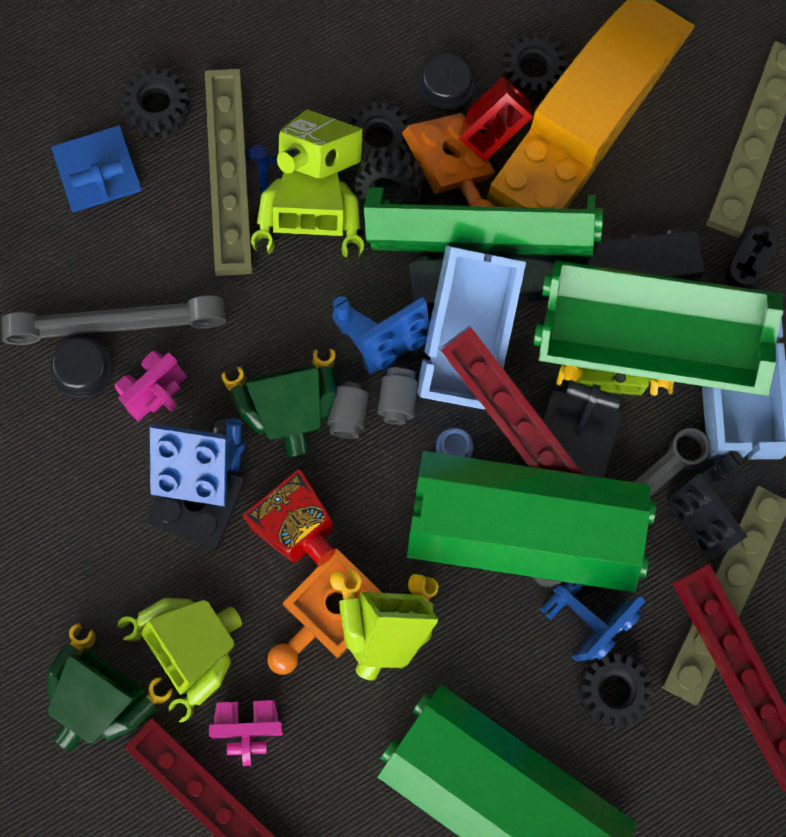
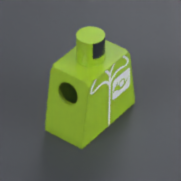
(318, 145)

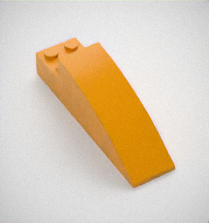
(590, 106)

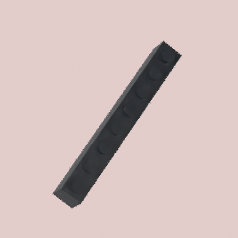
(668, 255)

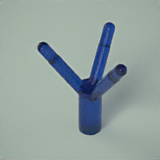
(263, 160)

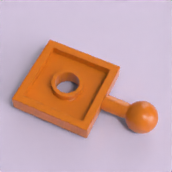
(444, 170)
(310, 609)

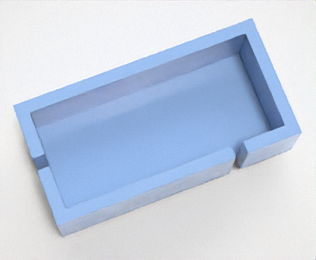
(466, 295)
(746, 420)

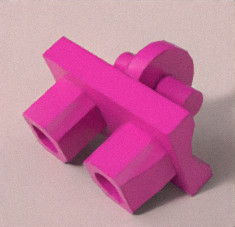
(153, 388)
(228, 726)

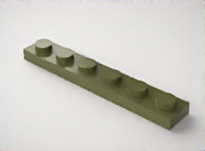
(752, 147)
(228, 172)
(737, 575)

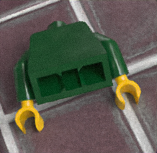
(286, 401)
(93, 696)

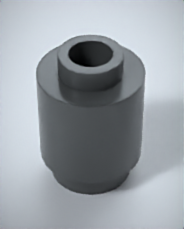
(398, 396)
(348, 410)

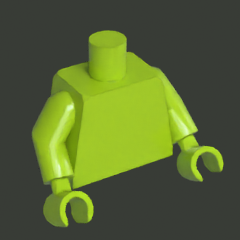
(309, 206)
(189, 645)

